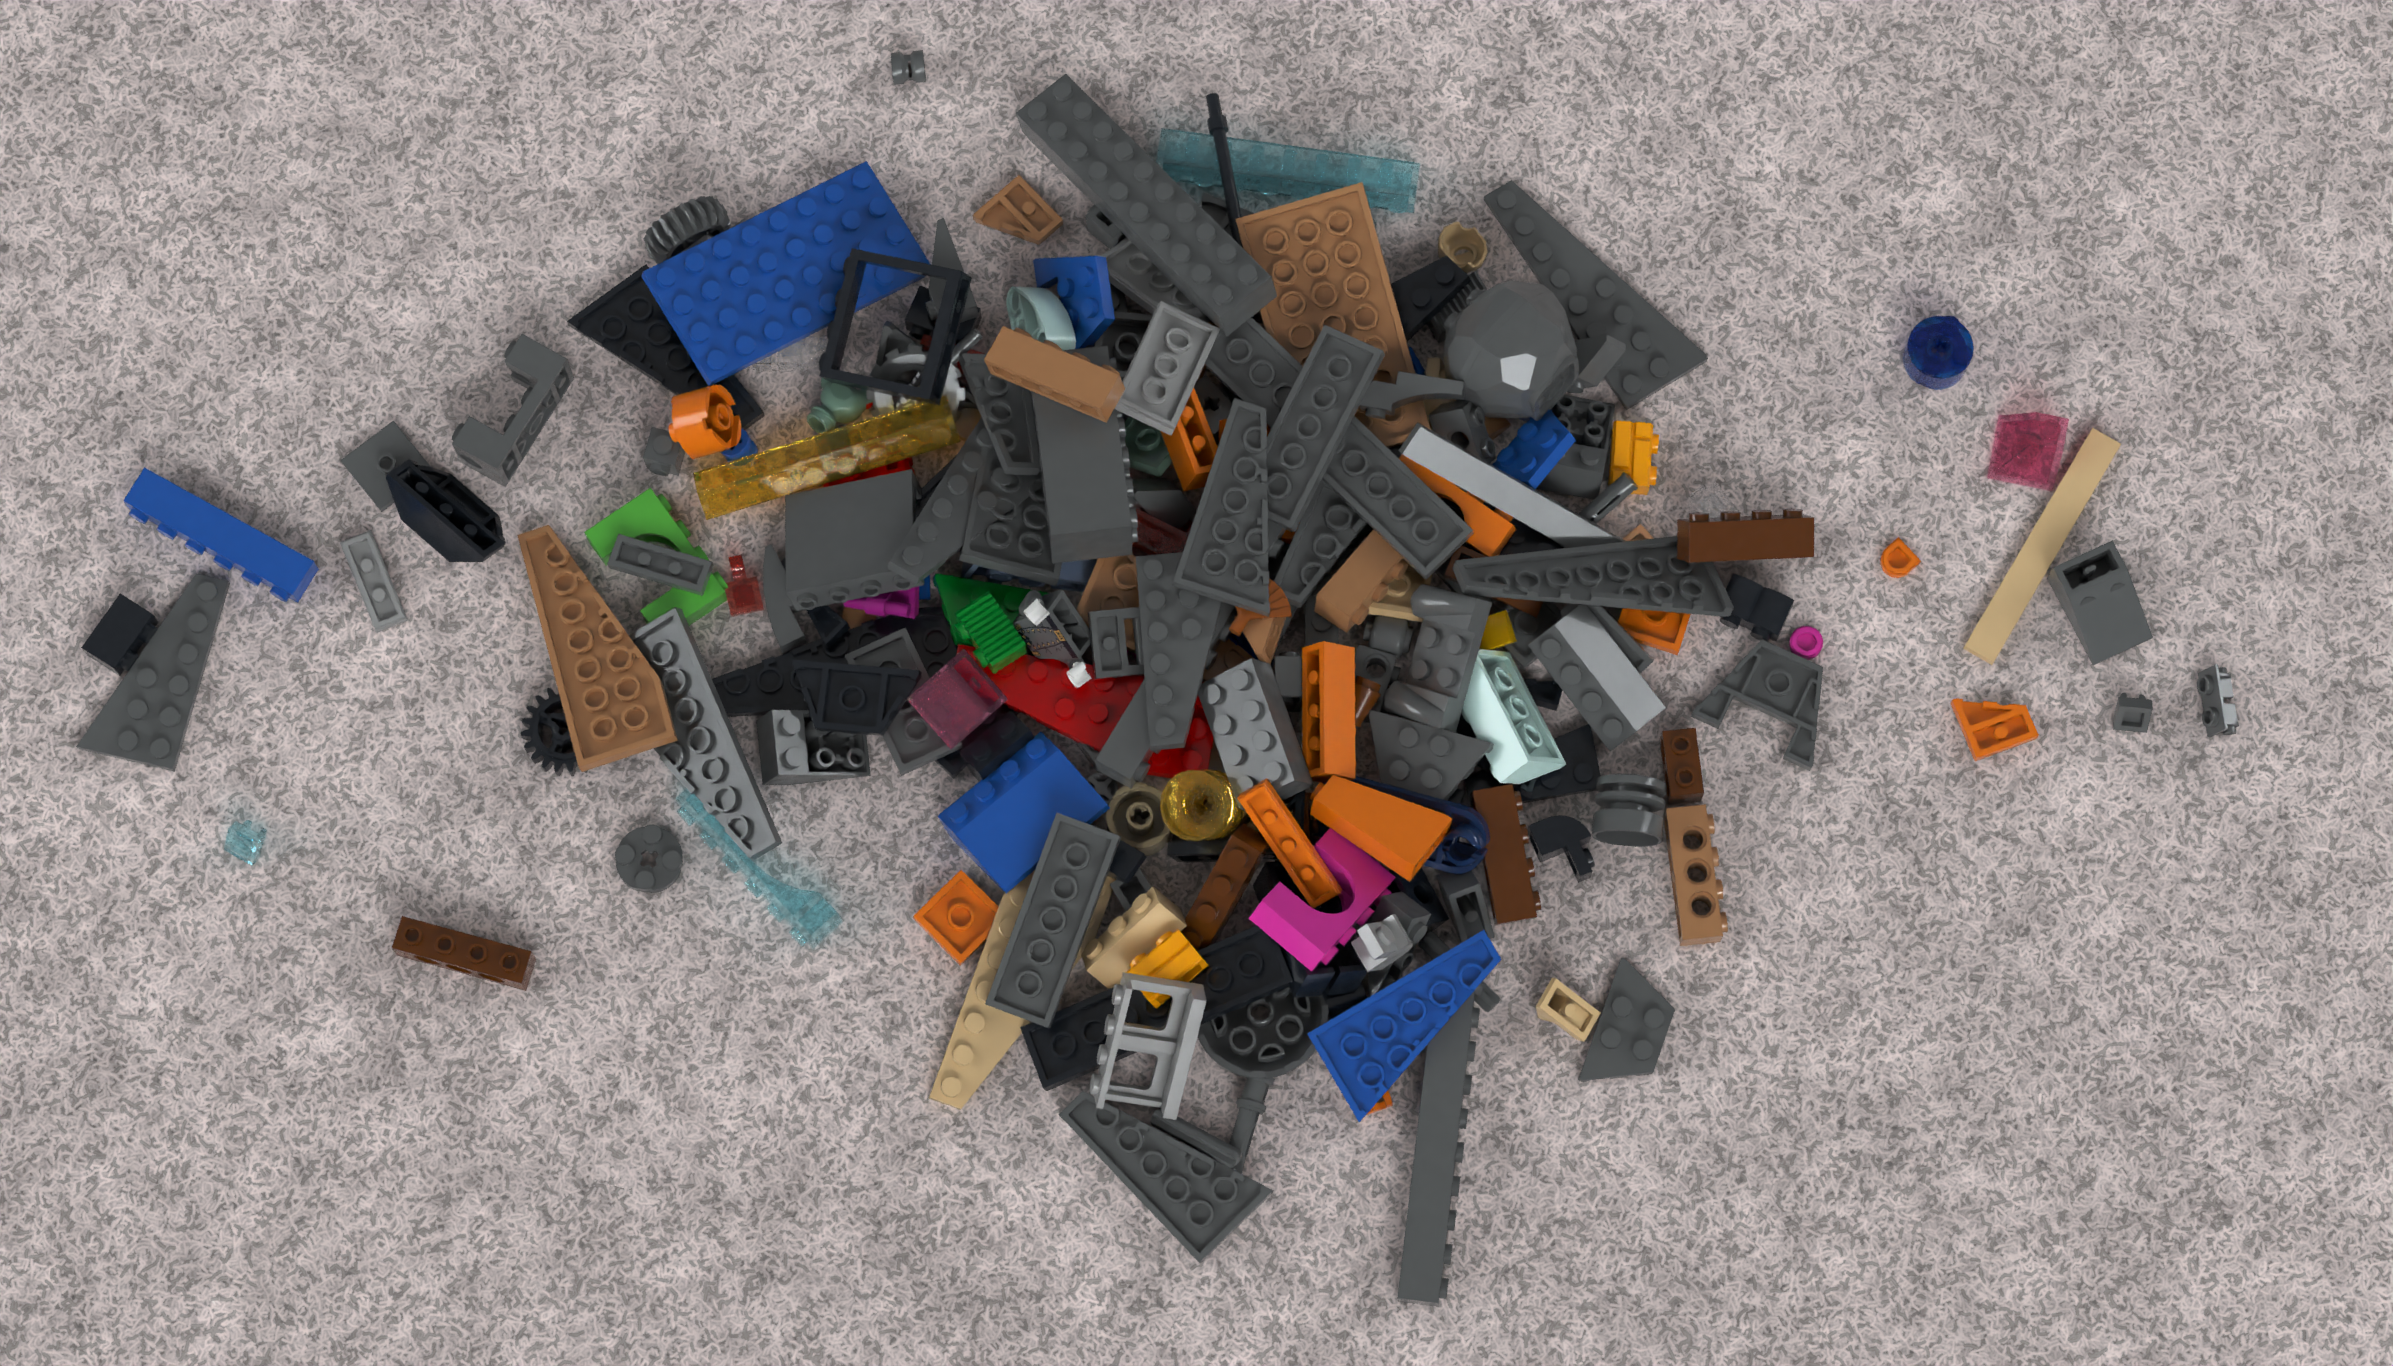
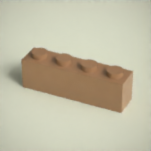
(1055, 373)
(1360, 582)

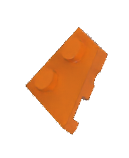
(1992, 726)

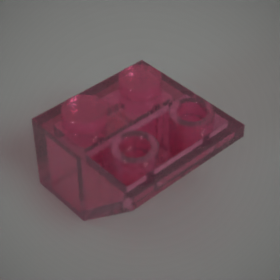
(957, 699)

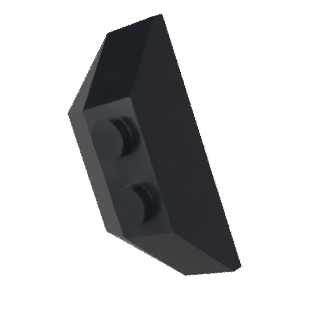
(445, 513)

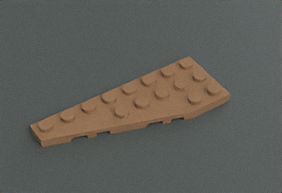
(603, 680)

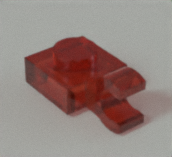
(743, 592)

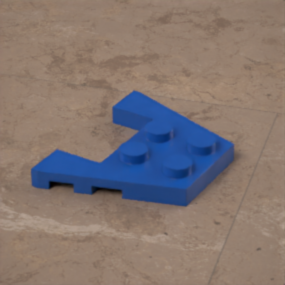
(1082, 291)
(1535, 449)

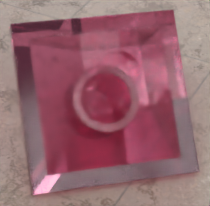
(2028, 449)

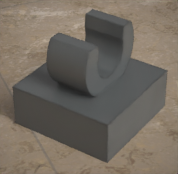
(2132, 713)

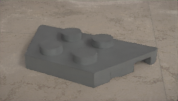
(1423, 755)
(1628, 1028)

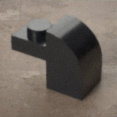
(1563, 835)

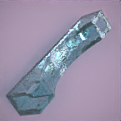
(803, 910)

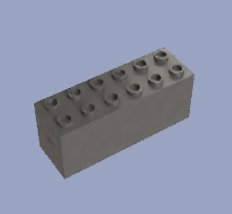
(1085, 477)

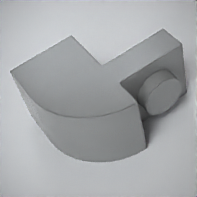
(1381, 943)

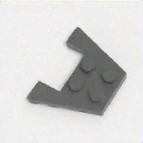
(1778, 686)

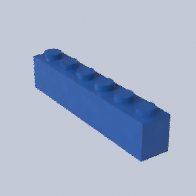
(220, 535)

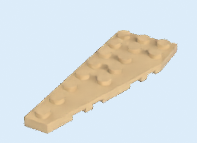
(982, 1031)

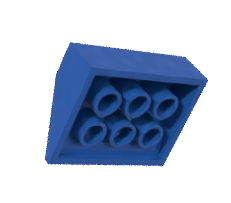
(1011, 811)

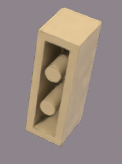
(1131, 935)

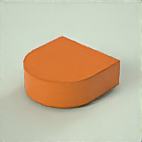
(1898, 559)

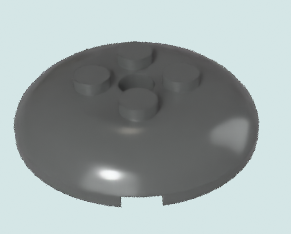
(1268, 1045)

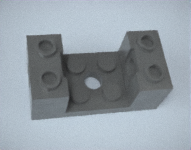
(546, 379)

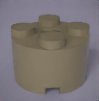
(1141, 801)

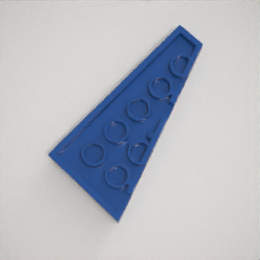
(1387, 1031)

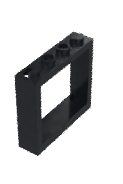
(943, 337)

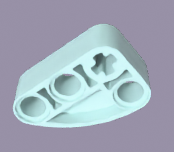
(1040, 315)

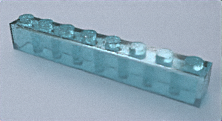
(1288, 169)

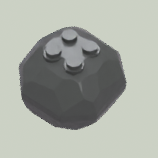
(1511, 350)

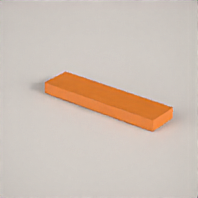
(1289, 843)

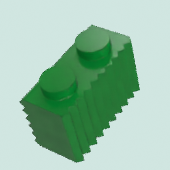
(990, 633)

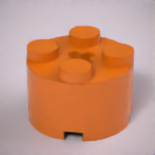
(704, 421)

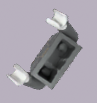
(1055, 631)

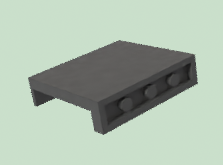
(845, 538)

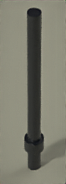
(1218, 128)

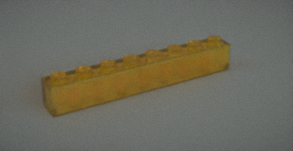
(825, 457)

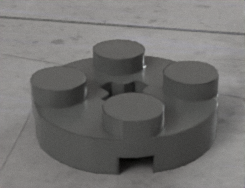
(650, 840)

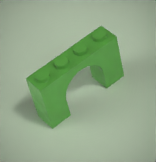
(649, 521)

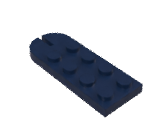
(1466, 822)

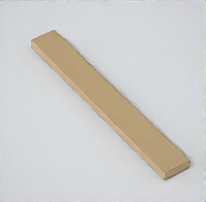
(2042, 546)

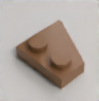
(1020, 213)

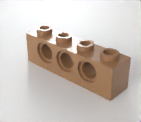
(1692, 927)

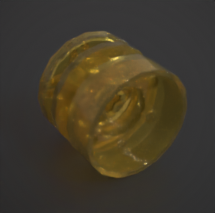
(1184, 808)

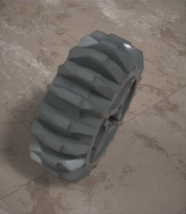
(685, 226)

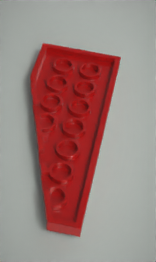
(1092, 710)

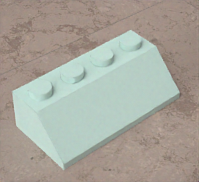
(1507, 716)

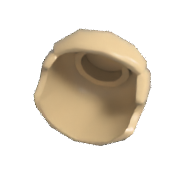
(1456, 238)

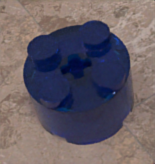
(1931, 368)

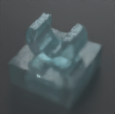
(244, 842)

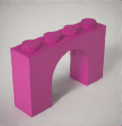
(1312, 933)

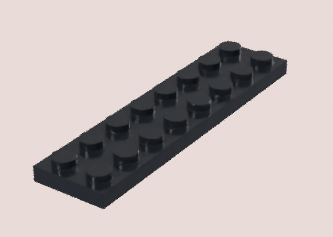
(1238, 973)

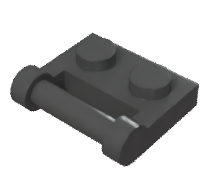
(1109, 643)

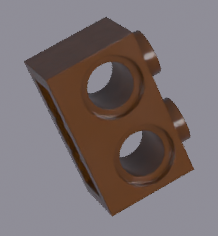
(1681, 766)

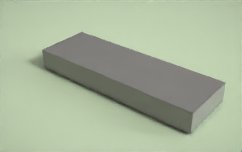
(373, 581)

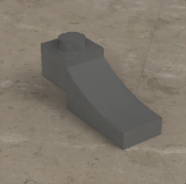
(1385, 397)

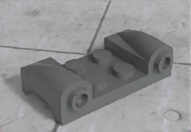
(1441, 658)

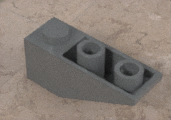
(1414, 921)

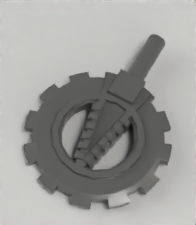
(915, 359)

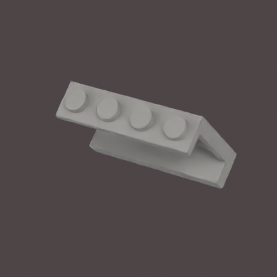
(1171, 1044)

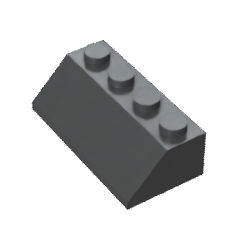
(1597, 676)

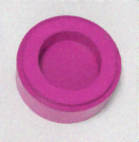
(1806, 642)

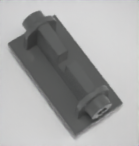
(2215, 686)

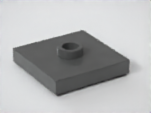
(378, 457)

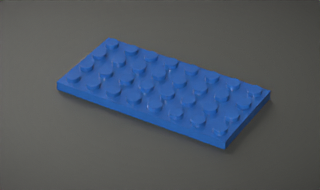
(781, 273)

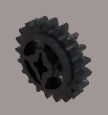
(560, 743)

